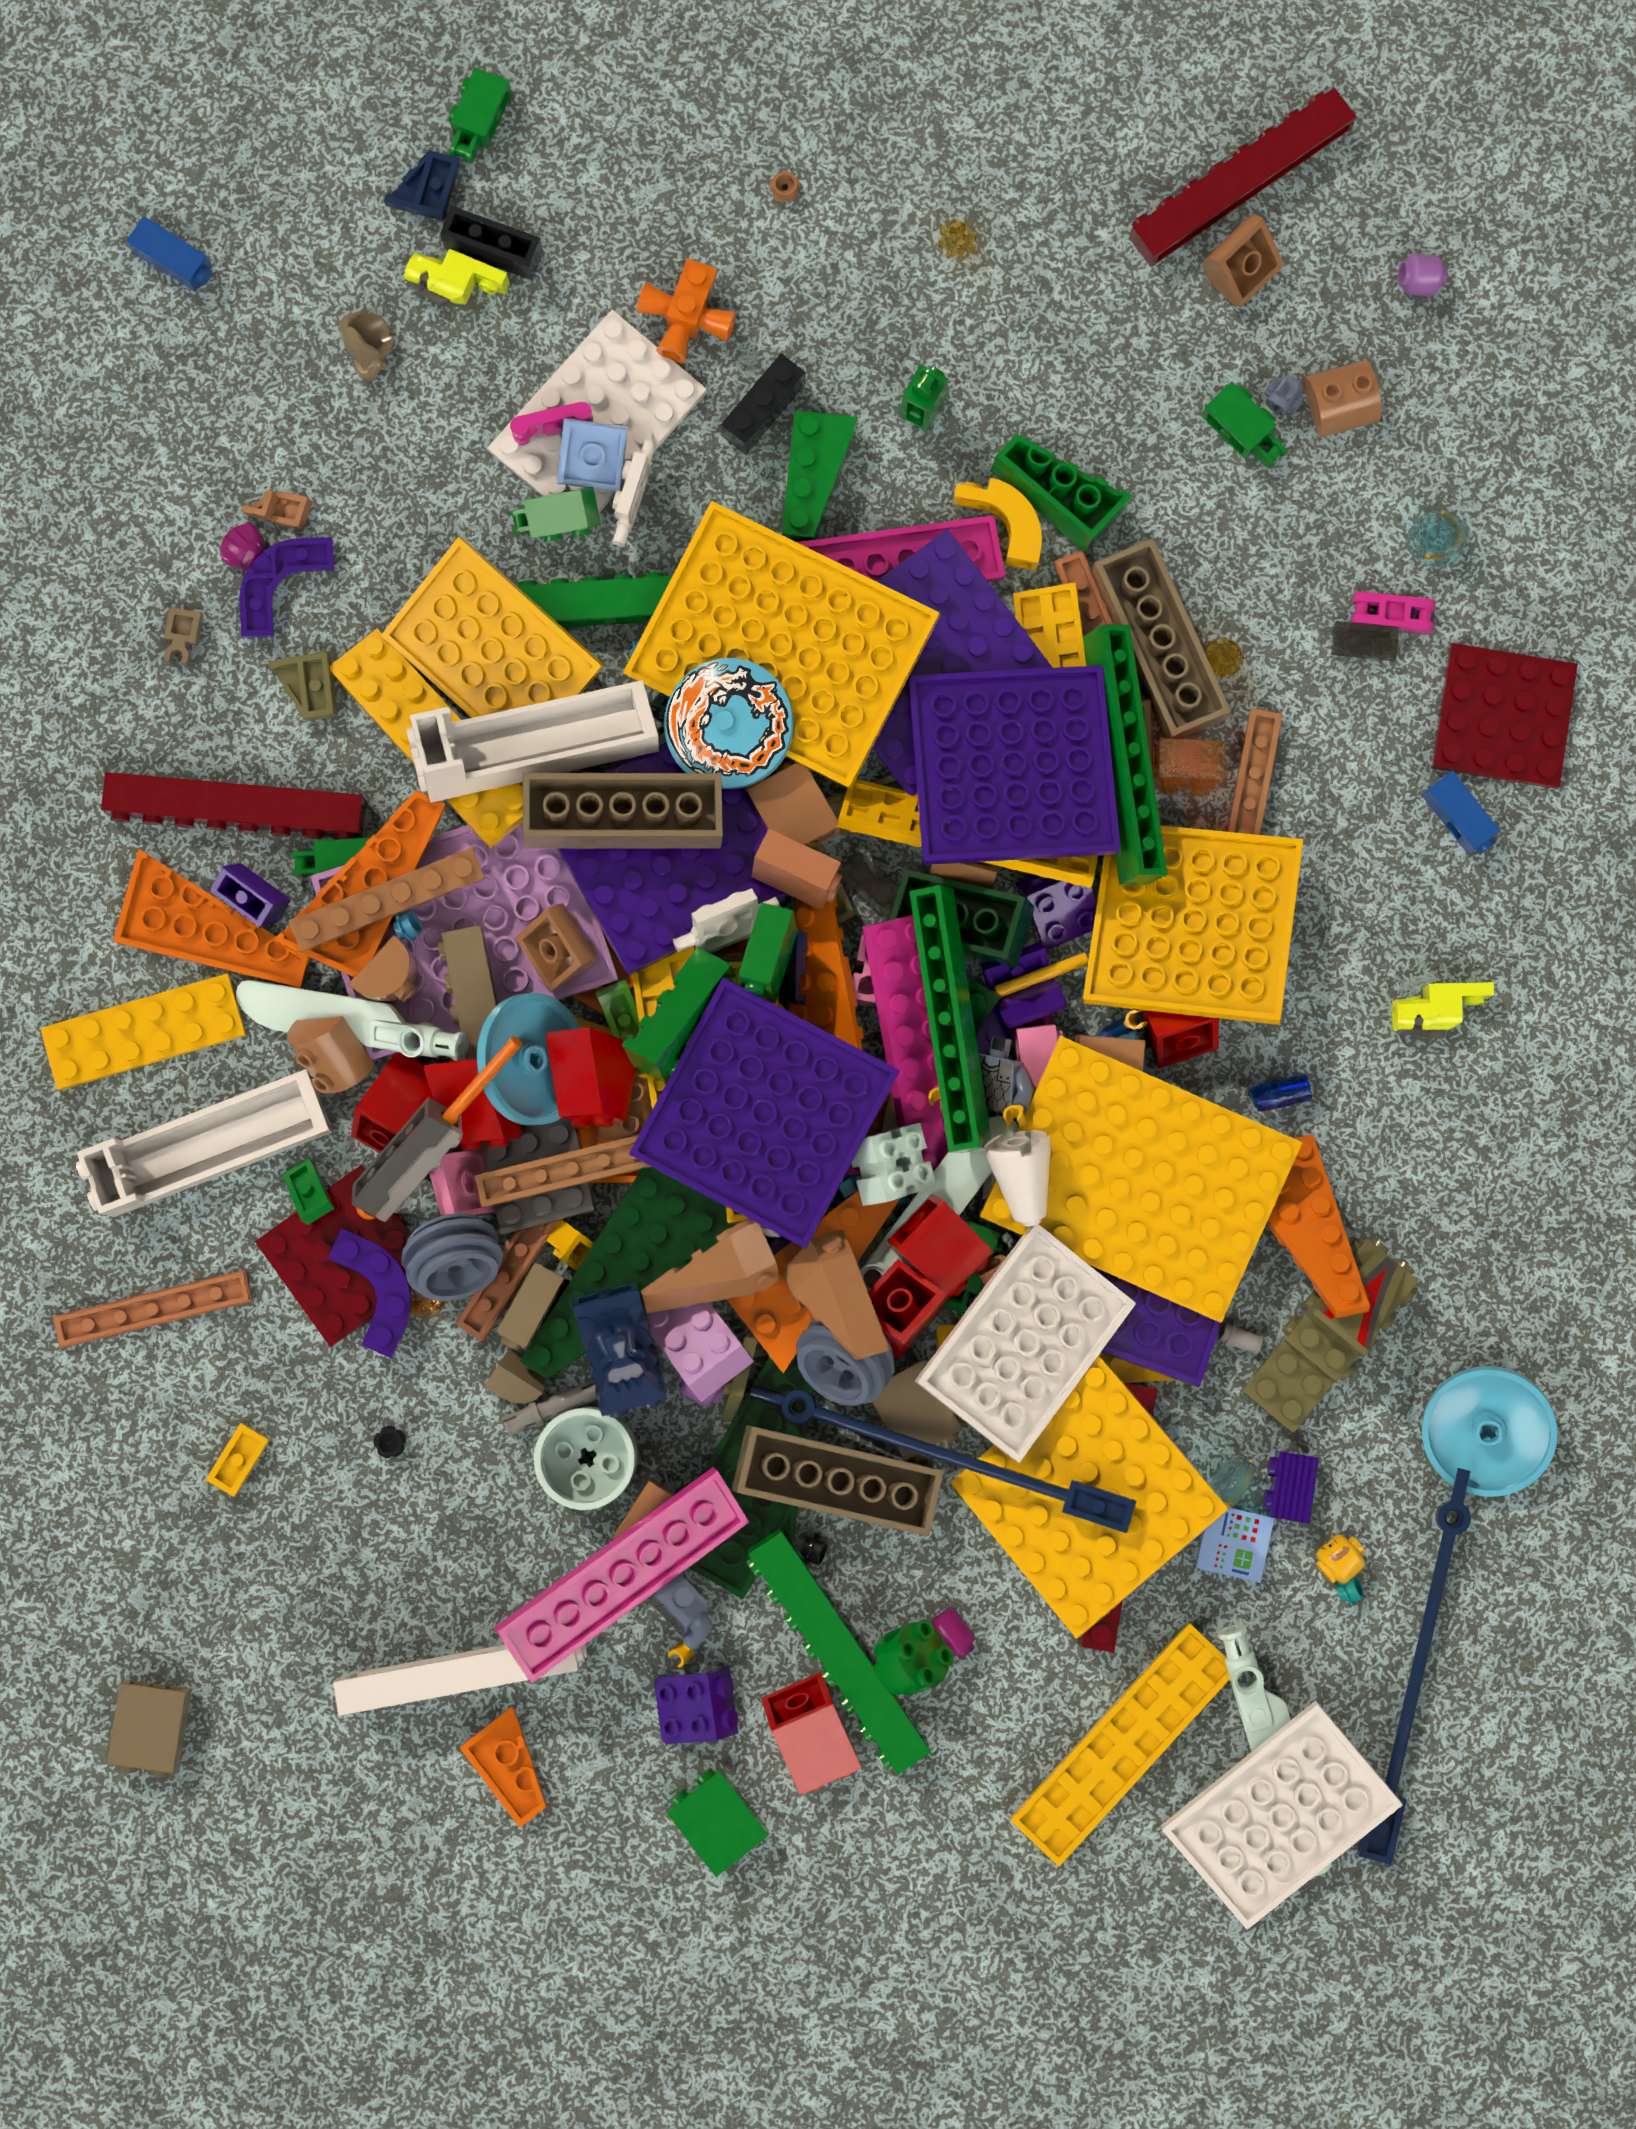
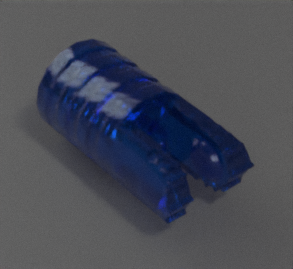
(1281, 1093)

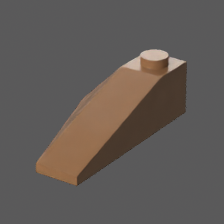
(729, 1269)
(834, 1292)

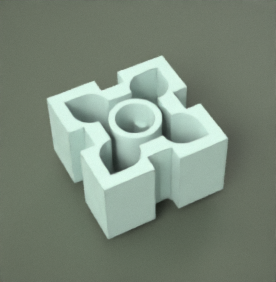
(893, 1165)

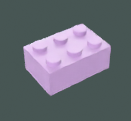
(699, 1346)

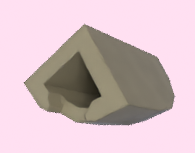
(515, 1380)

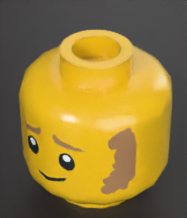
(1340, 1559)

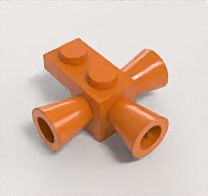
(686, 310)

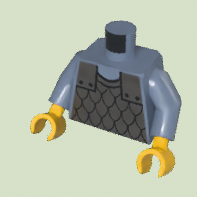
(1004, 1082)
(685, 1612)

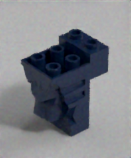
(620, 1350)

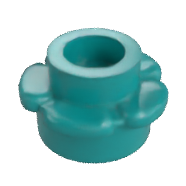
(1350, 1591)

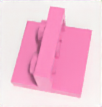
(456, 1183)

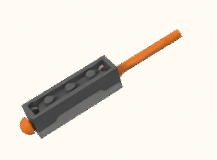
(419, 1147)

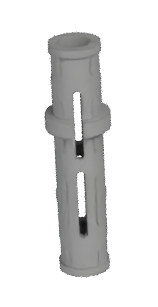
(546, 1409)

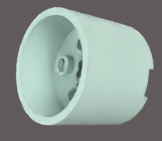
(580, 1484)

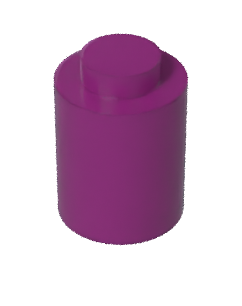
(954, 1632)

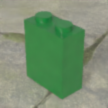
(768, 951)
(716, 1820)

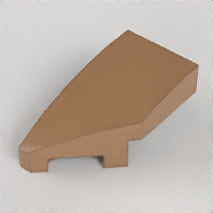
(281, 508)

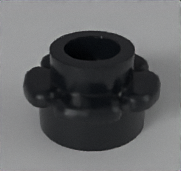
(396, 1448)
(814, 1550)

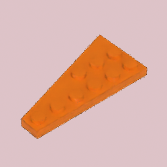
(387, 855)
(185, 922)
(828, 976)
(1313, 1233)
(773, 1313)

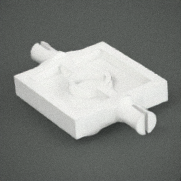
(628, 500)
(723, 922)

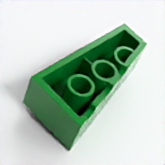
(815, 463)
(1059, 491)
(677, 1015)

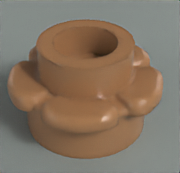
(784, 179)

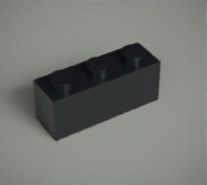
(492, 243)
(763, 403)

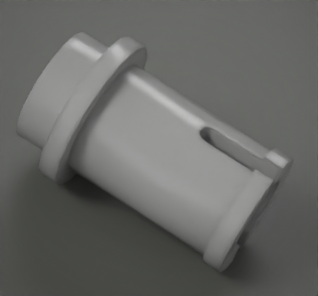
(1240, 1338)

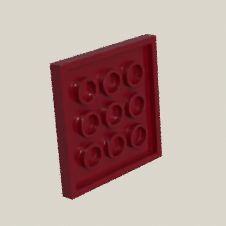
(1504, 716)
(328, 1292)

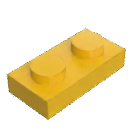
(238, 1459)

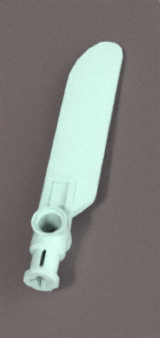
(372, 1021)
(957, 1182)
(1259, 1708)

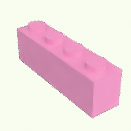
(1035, 1047)

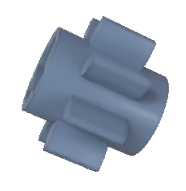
(1284, 395)

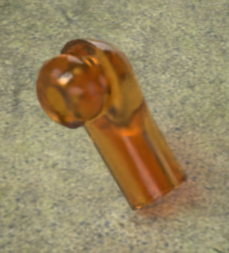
(426, 1307)

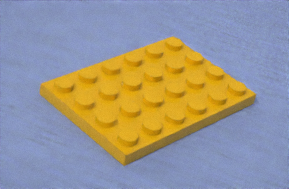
(487, 638)

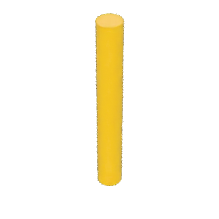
(1042, 974)

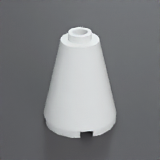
(1022, 1173)

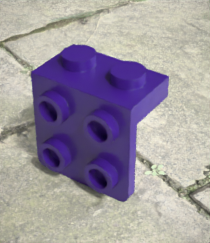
(1060, 908)
(1032, 1001)
(696, 1706)

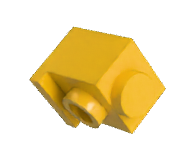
(569, 1244)

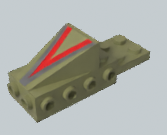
(1323, 1347)

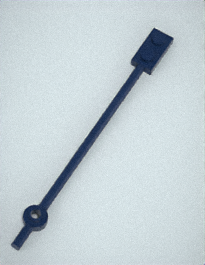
(1080, 1499)
(1382, 1840)

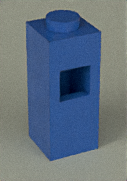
(170, 254)
(1461, 814)

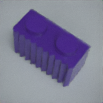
(250, 894)
(1291, 1486)

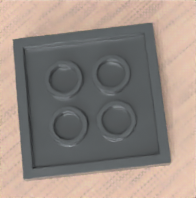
(538, 1210)

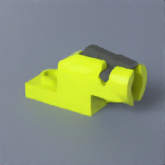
(453, 278)
(1438, 1009)

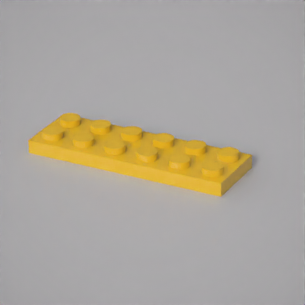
(143, 1032)

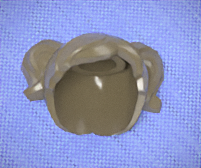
(367, 341)

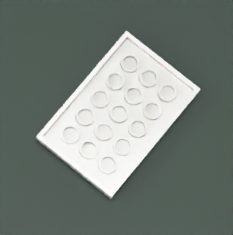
(622, 383)
(1025, 1342)
(1281, 1815)

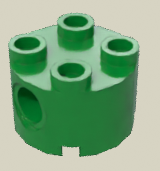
(912, 1658)

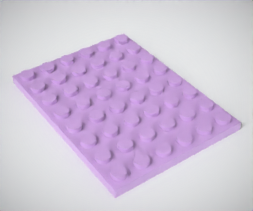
(515, 892)

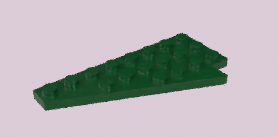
(646, 1236)
(727, 1562)

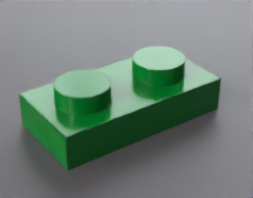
(308, 1191)

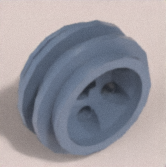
(452, 1257)
(836, 1373)

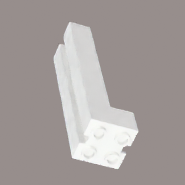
(534, 738)
(203, 1145)
(436, 1678)

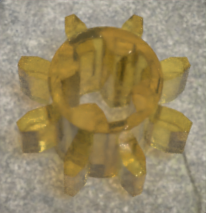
(961, 246)
(1224, 657)

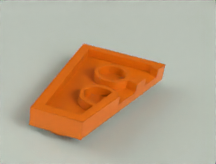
(506, 1766)

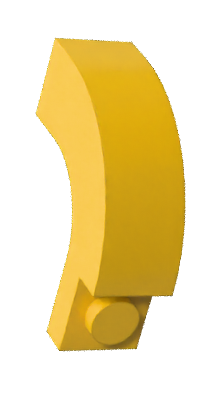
(1013, 511)

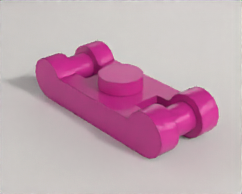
(548, 421)
(1394, 611)

